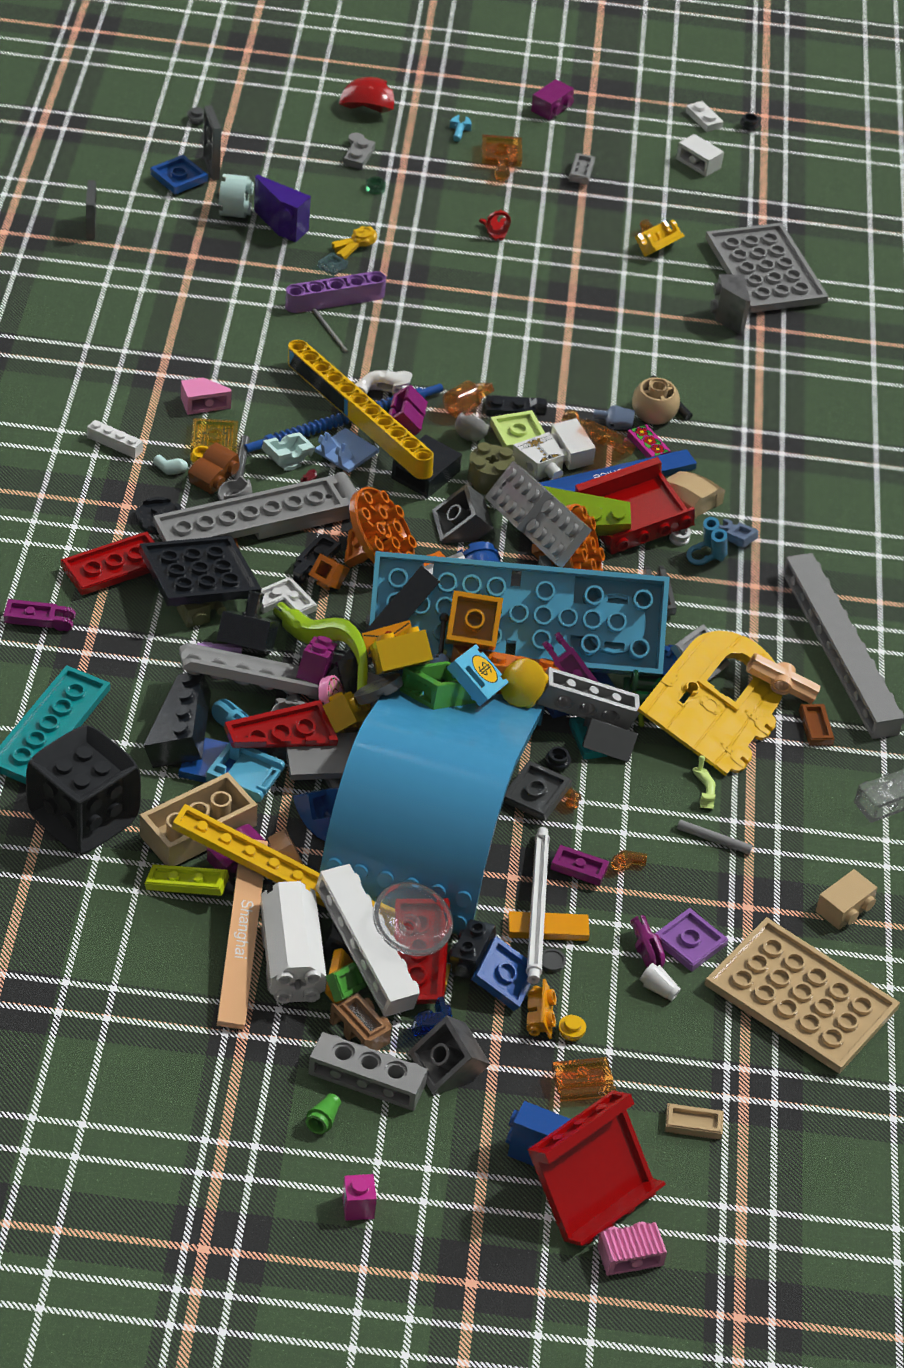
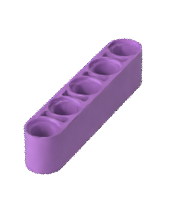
(335, 292)

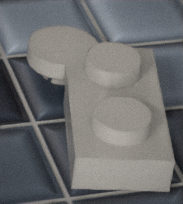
(359, 151)

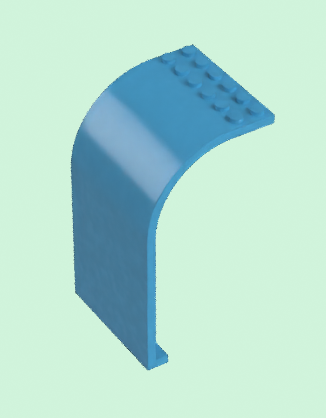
(427, 795)

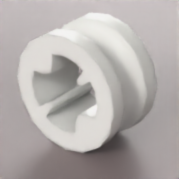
(680, 537)

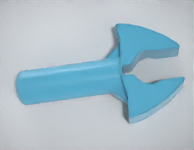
(459, 127)

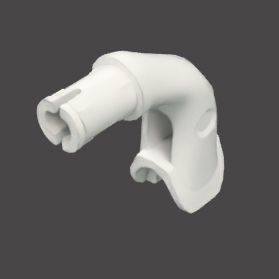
(385, 381)

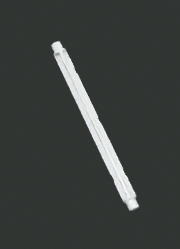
(538, 901)

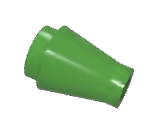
(322, 1115)

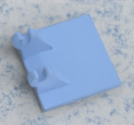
(345, 449)

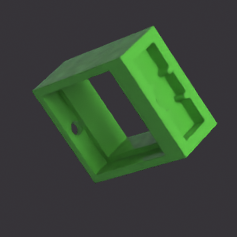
(437, 684)

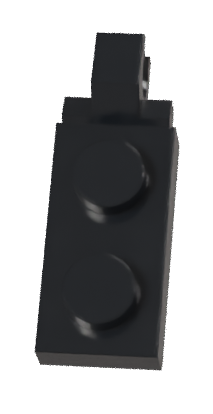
(504, 405)
(306, 560)

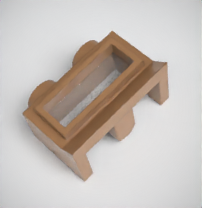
(362, 1022)

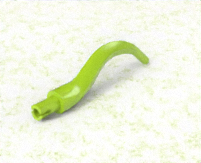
(334, 628)

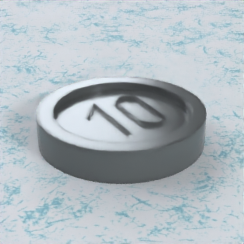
(553, 960)

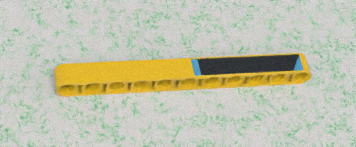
(361, 409)

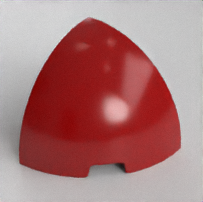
(368, 92)

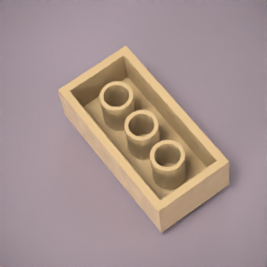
(217, 798)

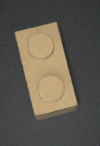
(846, 899)

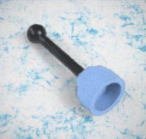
(440, 657)

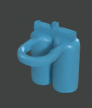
(712, 538)

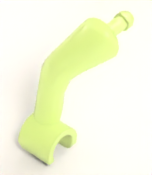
(706, 799)

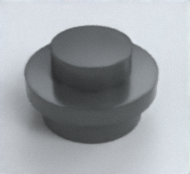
(196, 116)

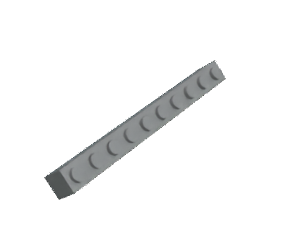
(843, 646)

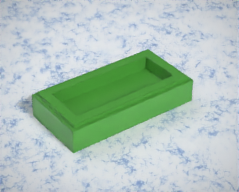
(345, 982)

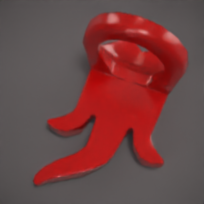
(496, 229)

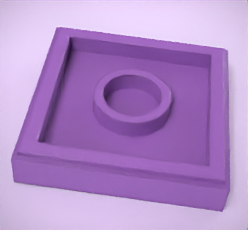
(691, 939)

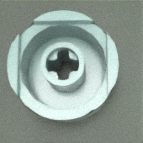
(235, 195)

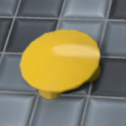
(525, 683)

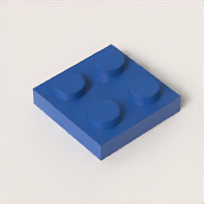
(179, 174)
(503, 973)

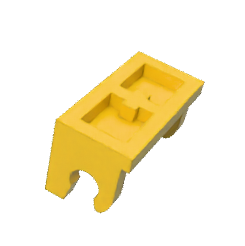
(658, 237)

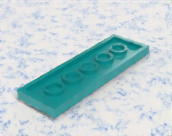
(57, 711)

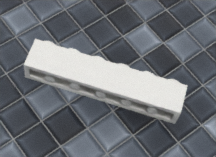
(377, 961)

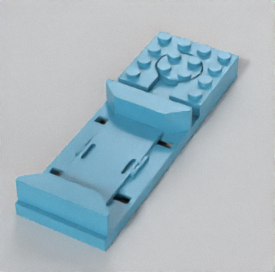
(606, 616)

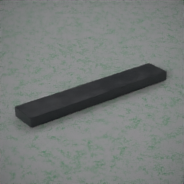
(401, 606)

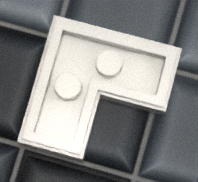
(289, 593)

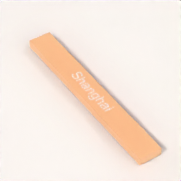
(240, 948)

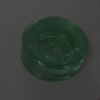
(375, 185)

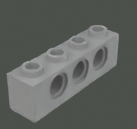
(589, 698)
(367, 1071)

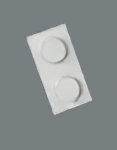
(704, 116)

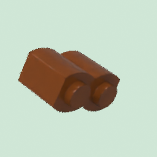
(213, 468)

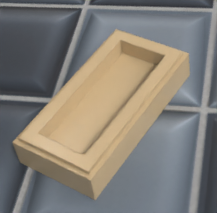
(694, 1121)

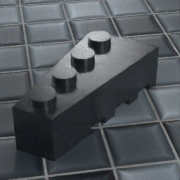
(181, 723)

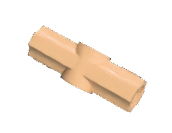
(783, 678)

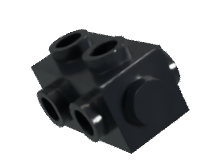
(470, 948)

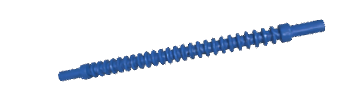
(333, 421)

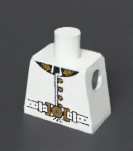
(540, 457)

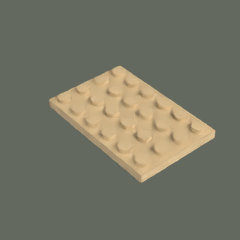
(802, 994)

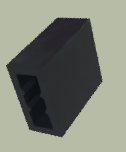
(445, 466)

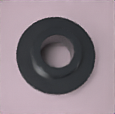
(750, 121)
(558, 758)

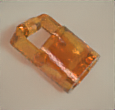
(466, 397)

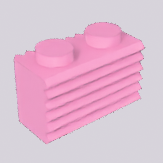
(631, 1248)

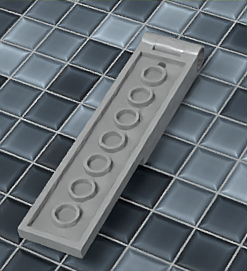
(263, 512)
(538, 514)

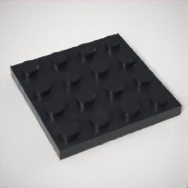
(199, 570)

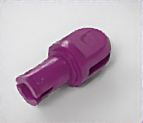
(648, 943)

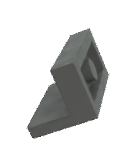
(609, 739)

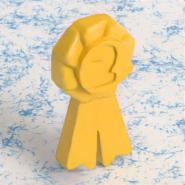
(360, 237)

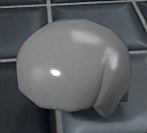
(471, 427)
(234, 488)

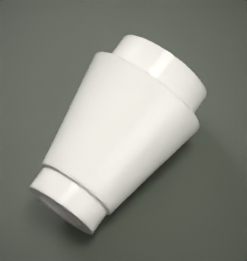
(660, 982)

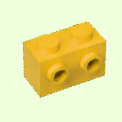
(345, 712)

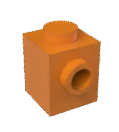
(328, 572)

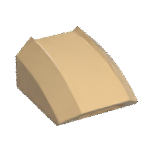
(696, 491)

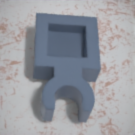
(739, 534)

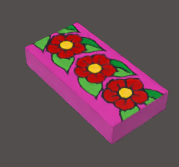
(647, 441)

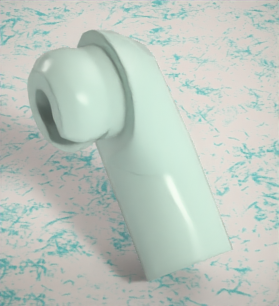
(170, 467)

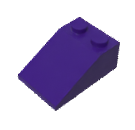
(282, 208)

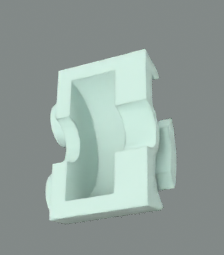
(289, 451)

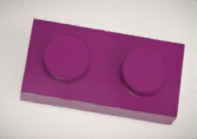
(579, 865)

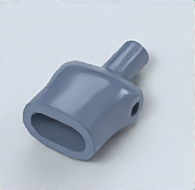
(616, 417)

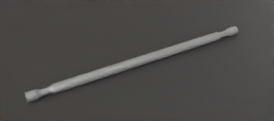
(329, 330)

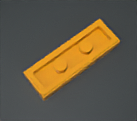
(556, 926)

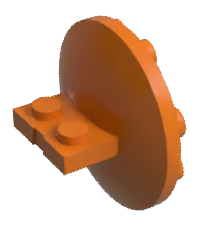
(376, 527)
(588, 554)

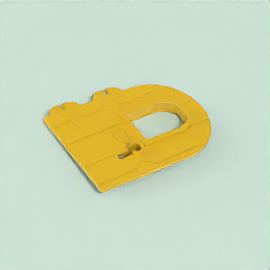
(708, 719)

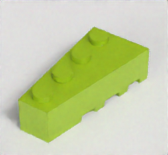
(610, 514)

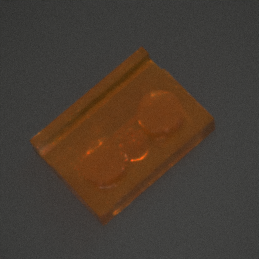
(583, 1078)

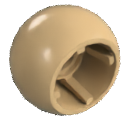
(656, 401)

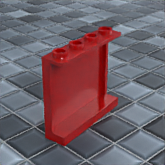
(653, 503)
(594, 1169)

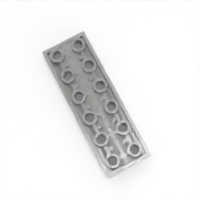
(245, 669)

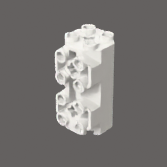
(292, 943)

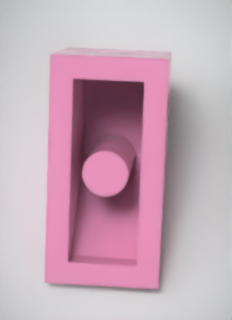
(204, 395)

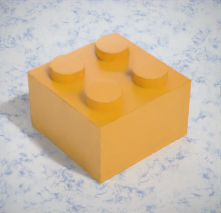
(474, 620)

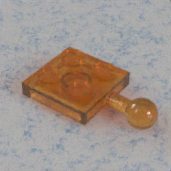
(502, 152)
(602, 434)

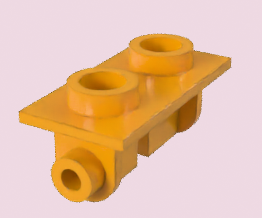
(543, 1019)

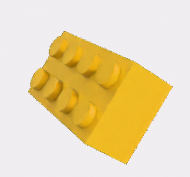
(405, 650)

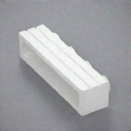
(115, 439)

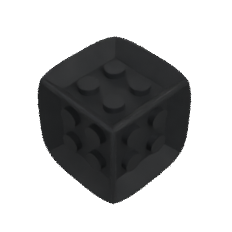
(83, 788)

